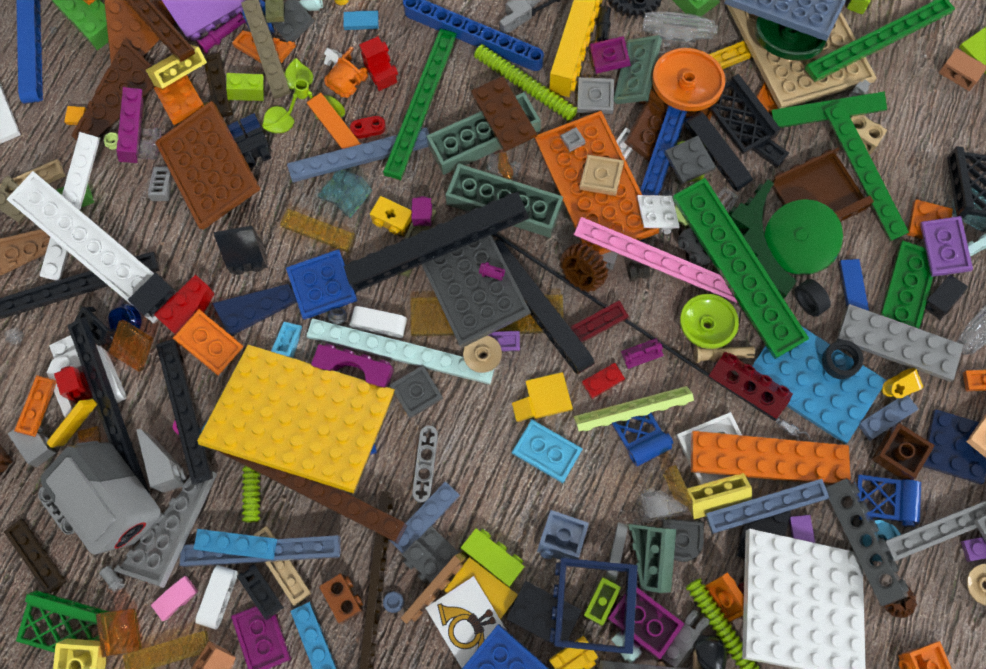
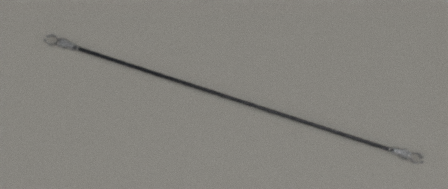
(790, 429)

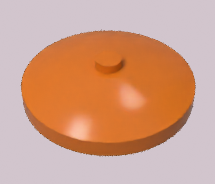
(688, 79)

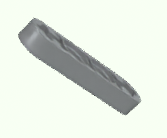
(425, 464)

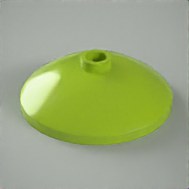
(716, 313)

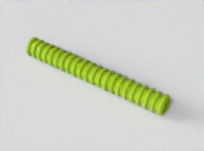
(525, 82)
(250, 495)
(719, 623)

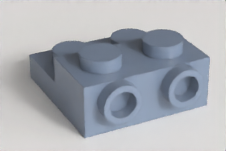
(562, 536)

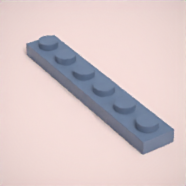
(766, 506)

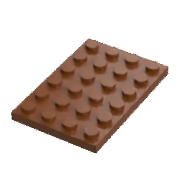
(207, 165)

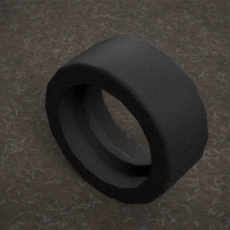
(812, 297)
(850, 347)

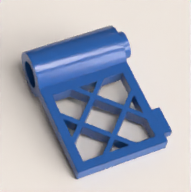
(649, 445)
(905, 504)

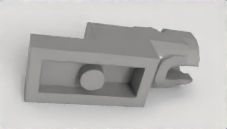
(517, 13)

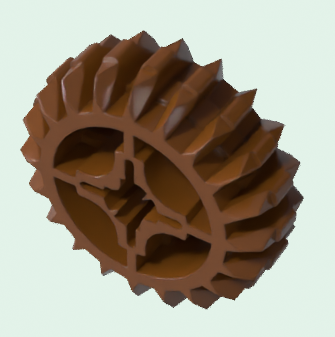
(584, 267)

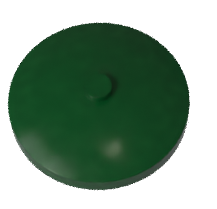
(787, 42)

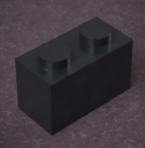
(152, 295)

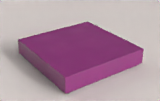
(609, 54)

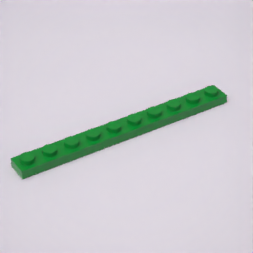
(878, 39)
(420, 105)

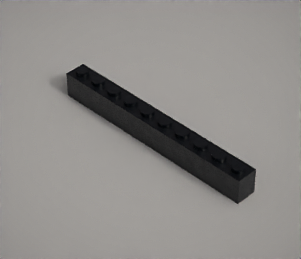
(436, 242)

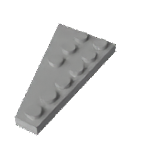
(163, 542)

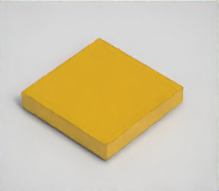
(549, 395)

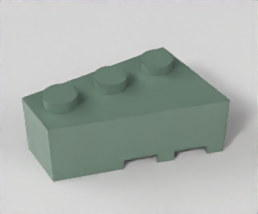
(655, 556)

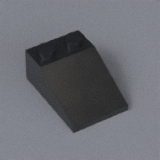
(241, 250)

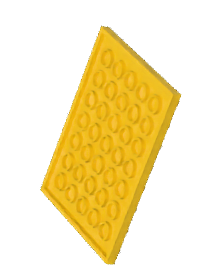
(298, 418)

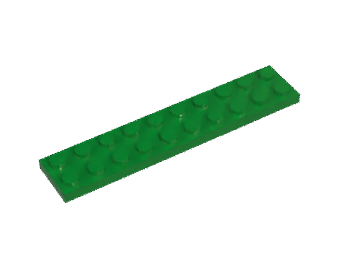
(740, 268)

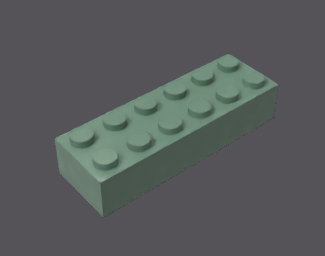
(471, 138)
(476, 188)

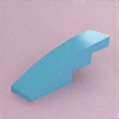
(287, 339)

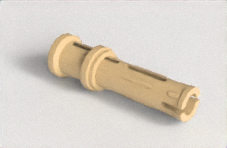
(714, 355)

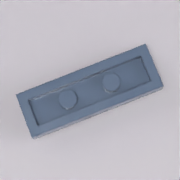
(887, 417)

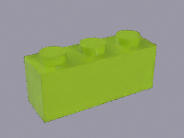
(493, 556)

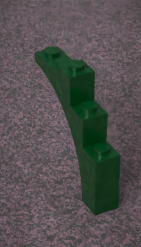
(749, 222)

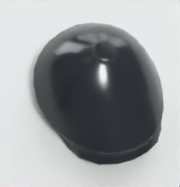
(711, 652)

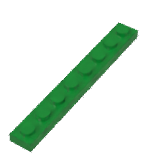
(866, 171)

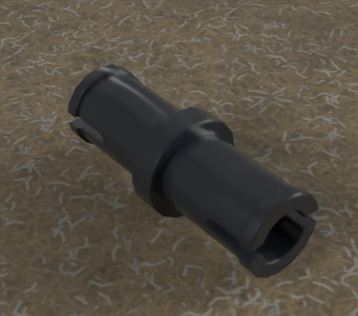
(603, 23)

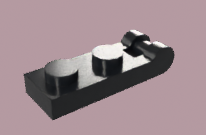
(260, 592)

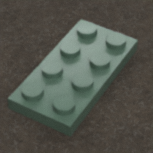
(636, 80)

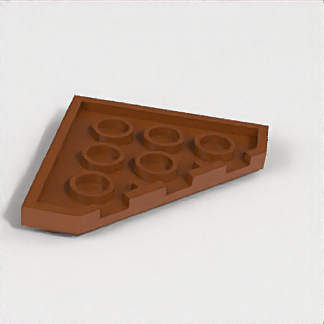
(126, 24)

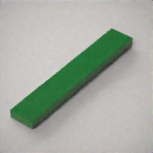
(815, 111)

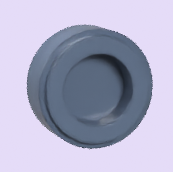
(393, 602)

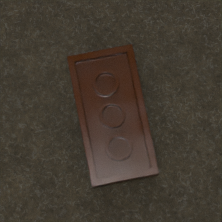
(503, 113)

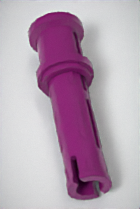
(214, 37)

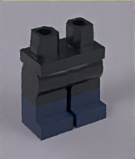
(256, 143)

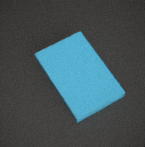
(547, 451)

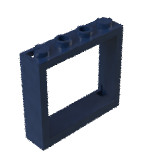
(629, 611)

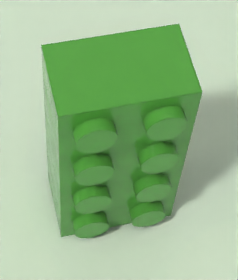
(87, 19)

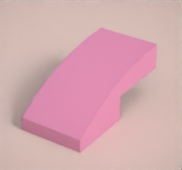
(173, 598)

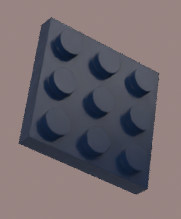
(951, 451)

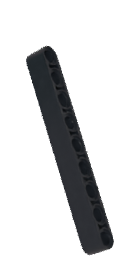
(547, 316)

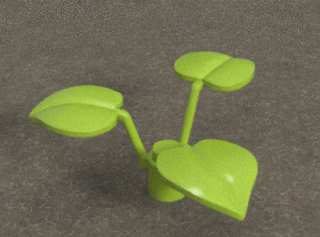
(298, 78)

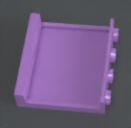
(199, 16)

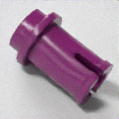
(491, 271)

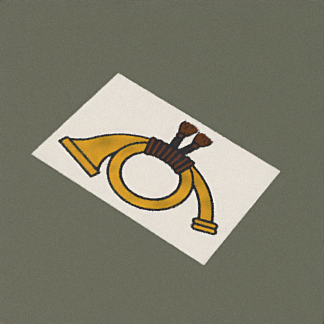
(464, 619)

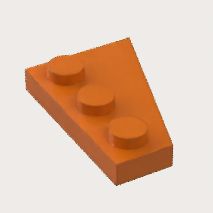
(245, 43)

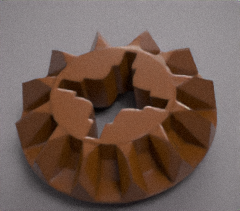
(908, 606)

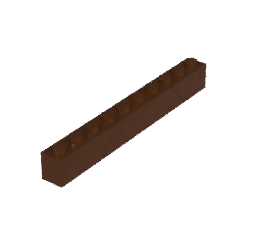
(334, 500)

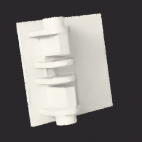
(658, 212)

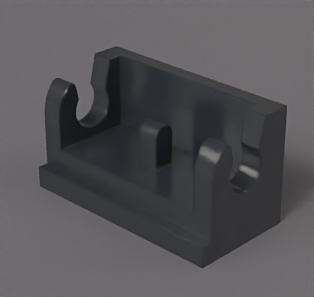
(945, 297)
(100, 332)

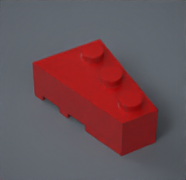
(185, 303)

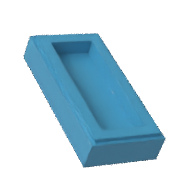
(361, 20)

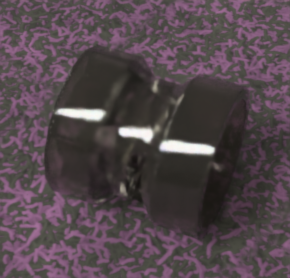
(637, 270)

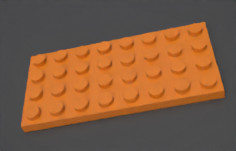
(566, 169)

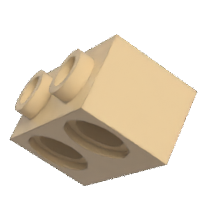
(866, 128)

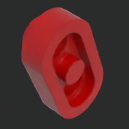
(368, 128)

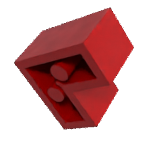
(378, 63)

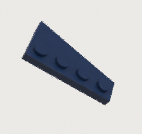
(252, 308)

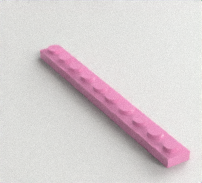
(653, 258)

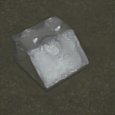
(657, 506)

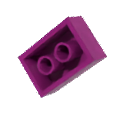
(654, 625)

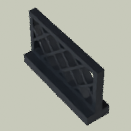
(751, 107)
(962, 183)

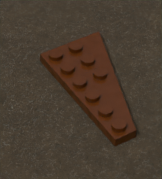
(105, 107)

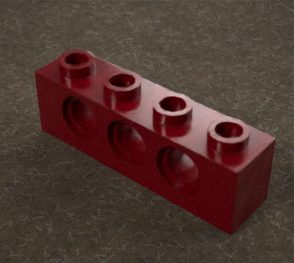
(753, 393)

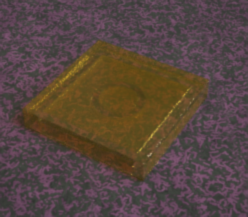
(677, 486)

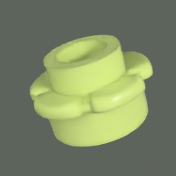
(109, 138)

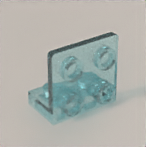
(346, 191)

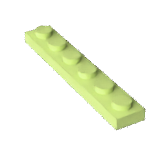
(633, 408)

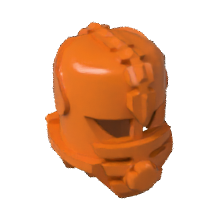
(345, 76)

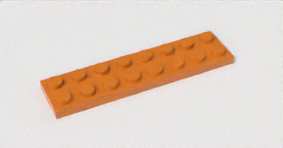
(769, 458)

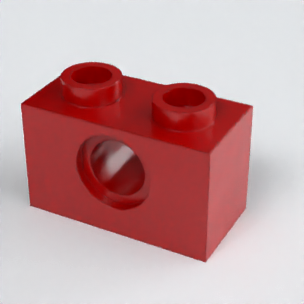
(73, 384)

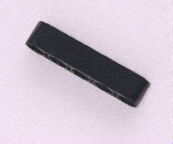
(719, 151)

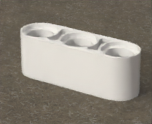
(378, 322)
(216, 597)

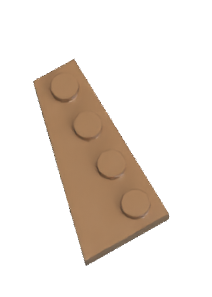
(22, 249)
(437, 584)

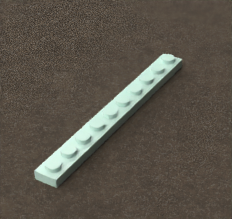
(394, 350)

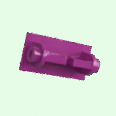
(642, 353)

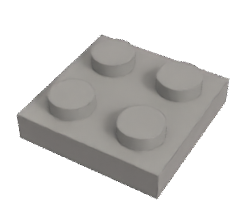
(595, 95)

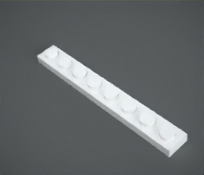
(74, 192)

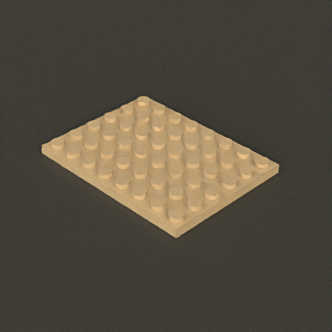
(788, 78)

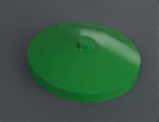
(804, 236)

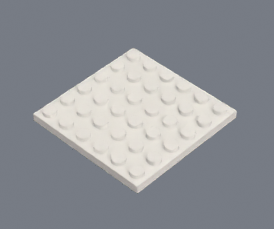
(802, 604)

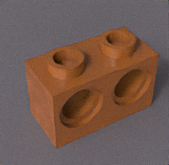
(337, 601)

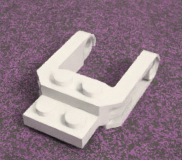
(66, 355)

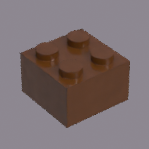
(903, 452)

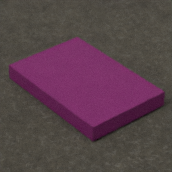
(260, 639)

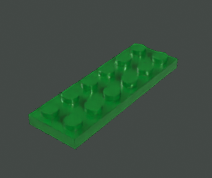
(908, 286)

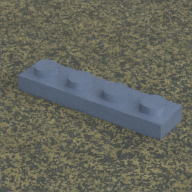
(427, 515)

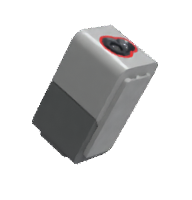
(97, 497)

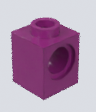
(421, 211)

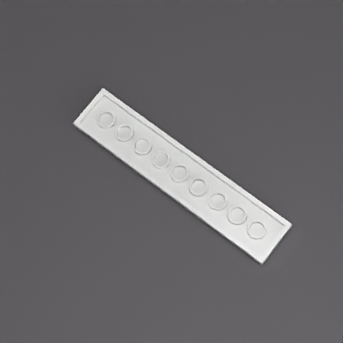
(81, 237)

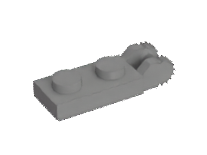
(685, 640)

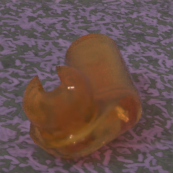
(504, 167)

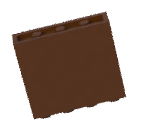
(824, 181)

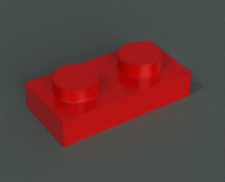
(603, 381)

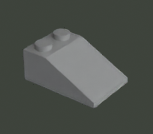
(161, 468)

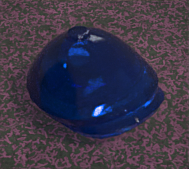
(125, 312)

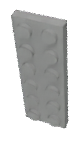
(900, 342)

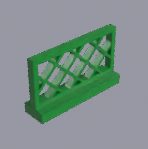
(64, 608)

